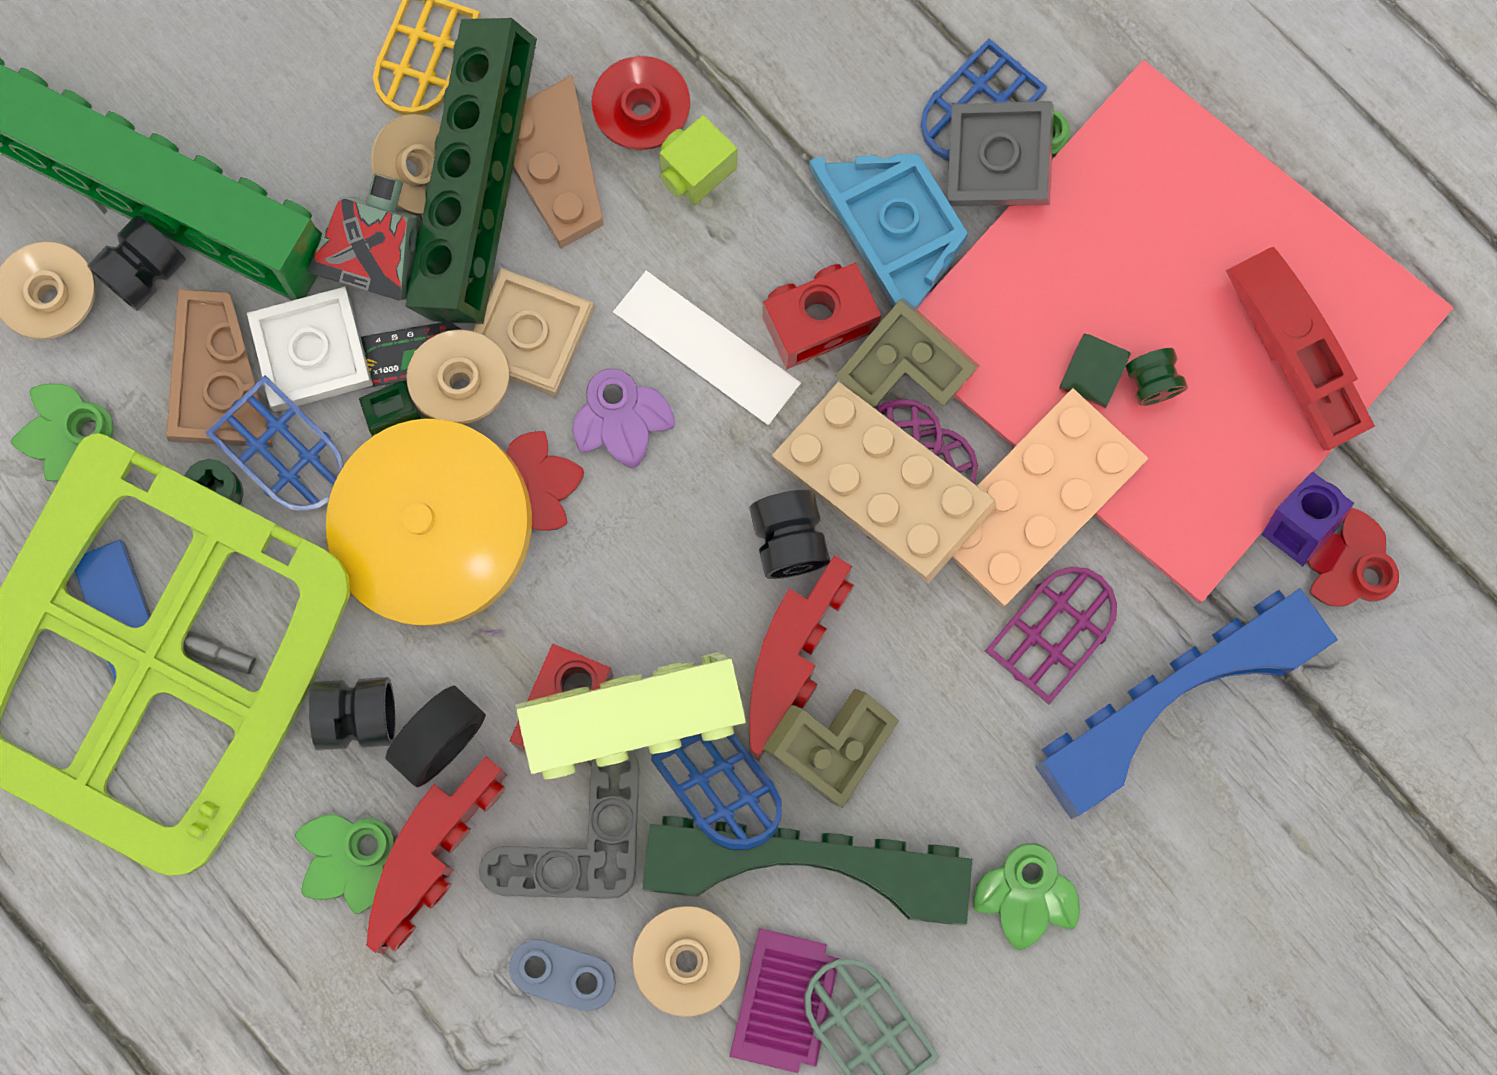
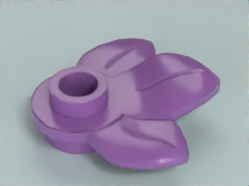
(622, 425)

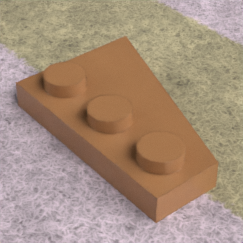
(556, 163)
(209, 371)

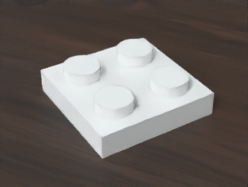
(310, 348)

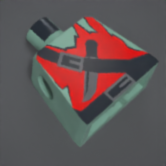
(370, 241)

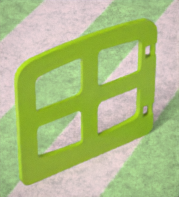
(153, 656)

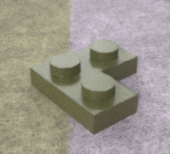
(909, 345)
(834, 757)

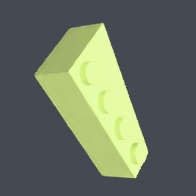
(631, 715)

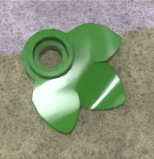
(59, 428)
(339, 862)
(1024, 903)

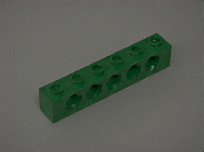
(471, 171)

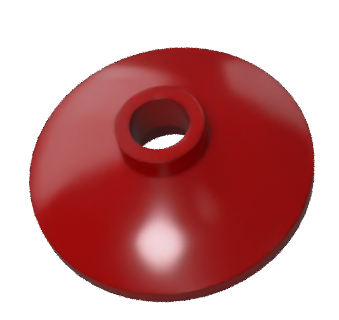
(636, 83)

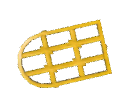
(404, 67)

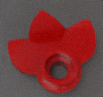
(546, 479)
(1346, 557)

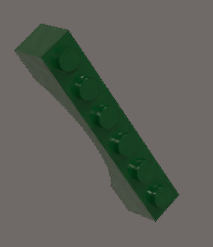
(919, 885)

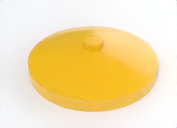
(429, 522)

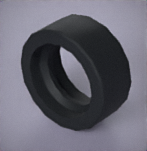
(435, 736)

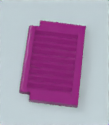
(772, 1012)

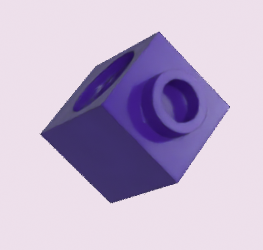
(1299, 533)

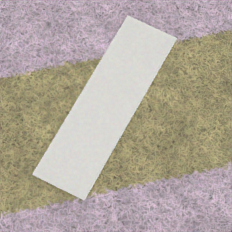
(707, 347)

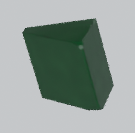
(1095, 369)
(388, 407)

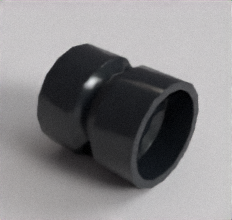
(136, 262)
(789, 533)
(352, 713)

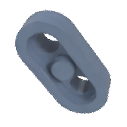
(562, 974)

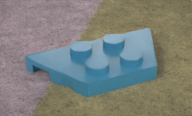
(894, 220)

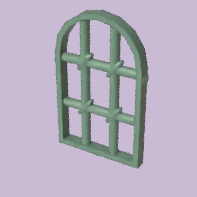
(861, 1000)

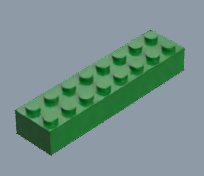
(149, 178)

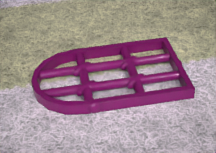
(1061, 604)

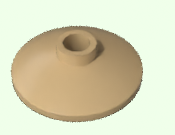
(405, 139)
(34, 272)
(452, 358)
(656, 961)

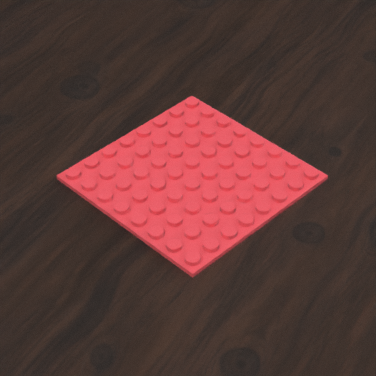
(1138, 253)

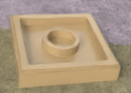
(535, 329)

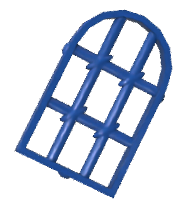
(980, 85)
(307, 456)
(719, 809)

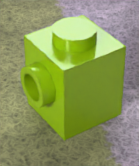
(696, 160)

